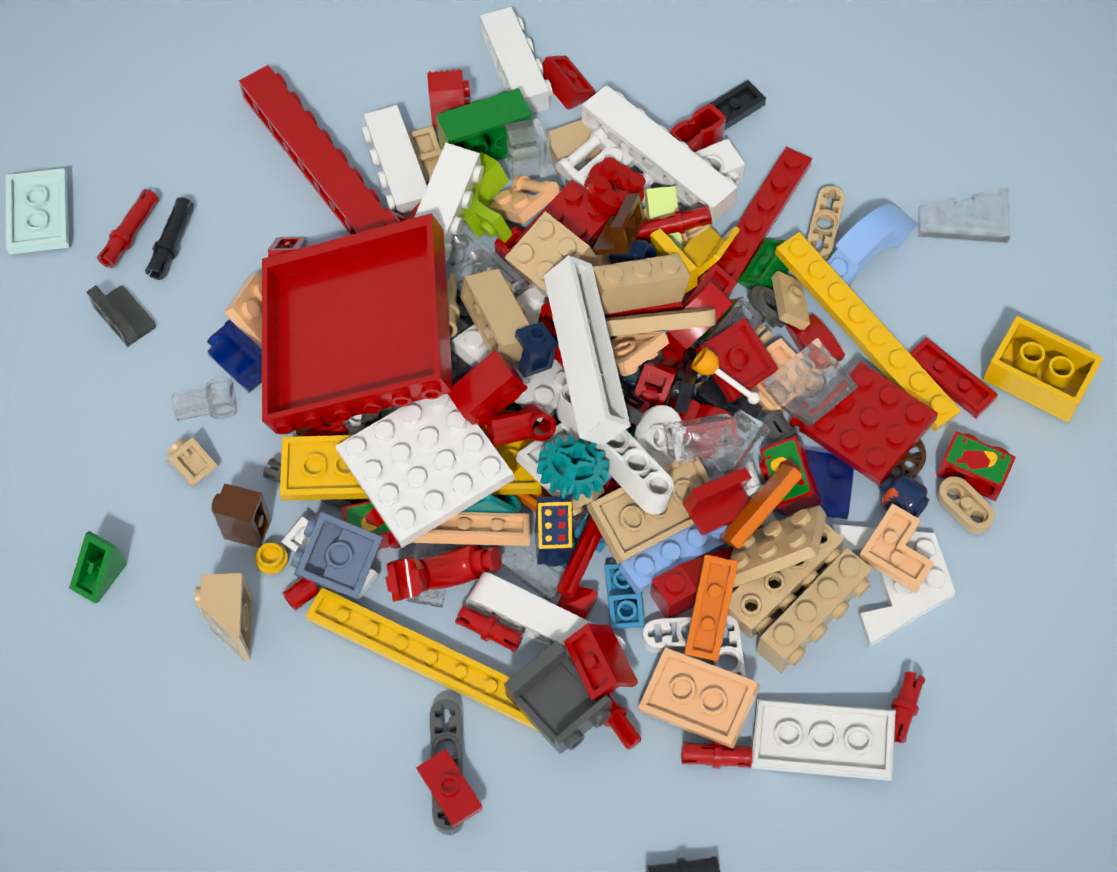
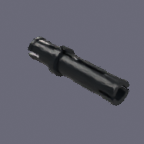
(166, 246)

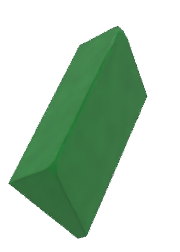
(763, 266)

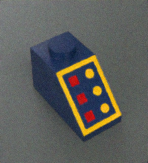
(553, 530)

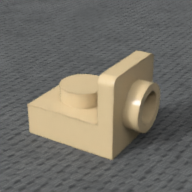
(190, 460)

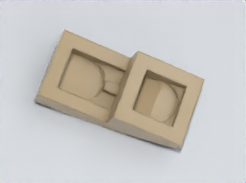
(426, 150)

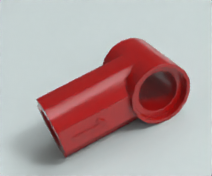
(519, 425)

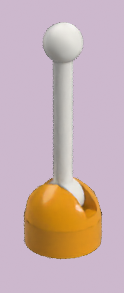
(707, 364)

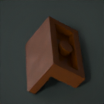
(621, 229)

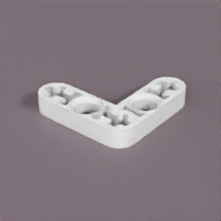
(666, 625)

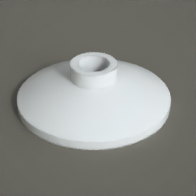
(651, 432)

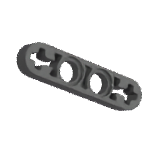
(437, 726)

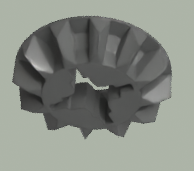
(765, 304)

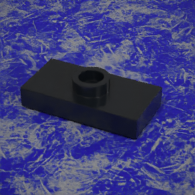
(712, 395)

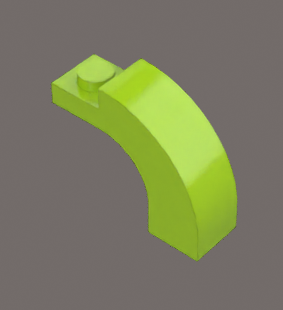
(479, 216)

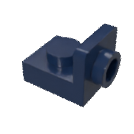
(538, 349)

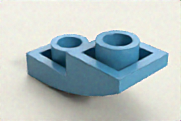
(623, 603)

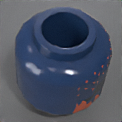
(904, 493)

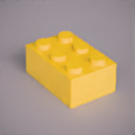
(1042, 369)

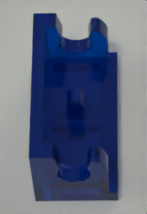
(237, 355)

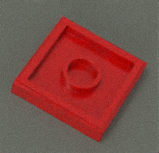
(740, 357)

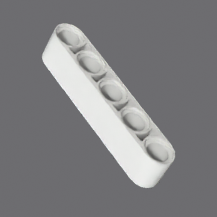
(629, 463)
(525, 611)

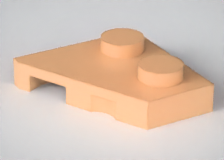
(246, 308)

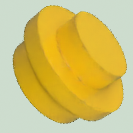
(271, 558)

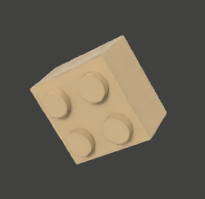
(544, 248)

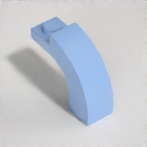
(868, 237)

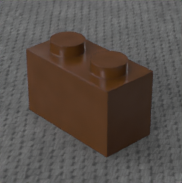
(241, 515)

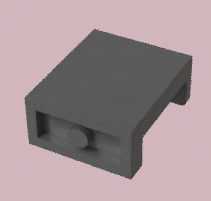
(556, 700)

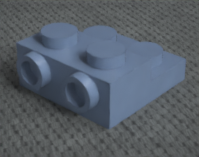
(336, 554)

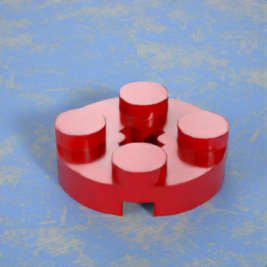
(610, 173)

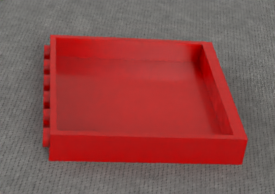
(355, 325)

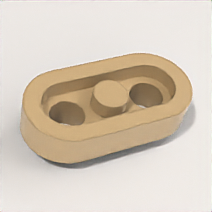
(968, 504)

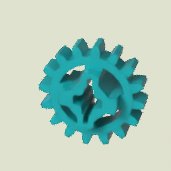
(573, 467)

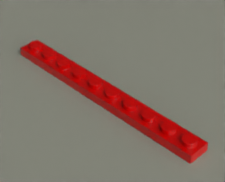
(754, 228)

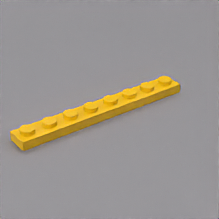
(864, 327)
(414, 652)

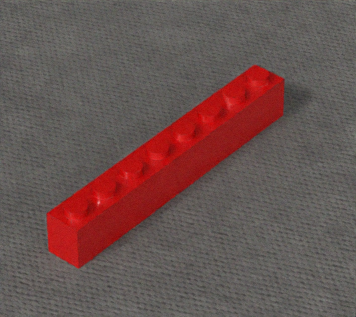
(312, 151)

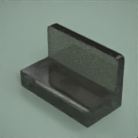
(122, 313)

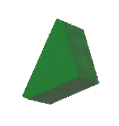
(96, 567)

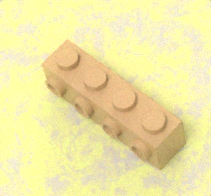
(761, 599)
(813, 610)

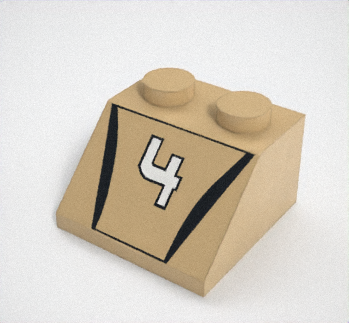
(228, 609)

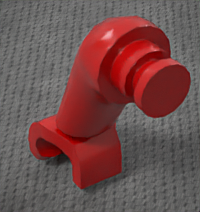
(449, 569)

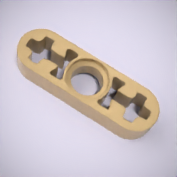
(822, 213)

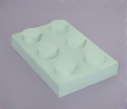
(36, 211)

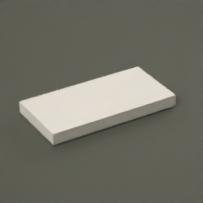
(824, 739)

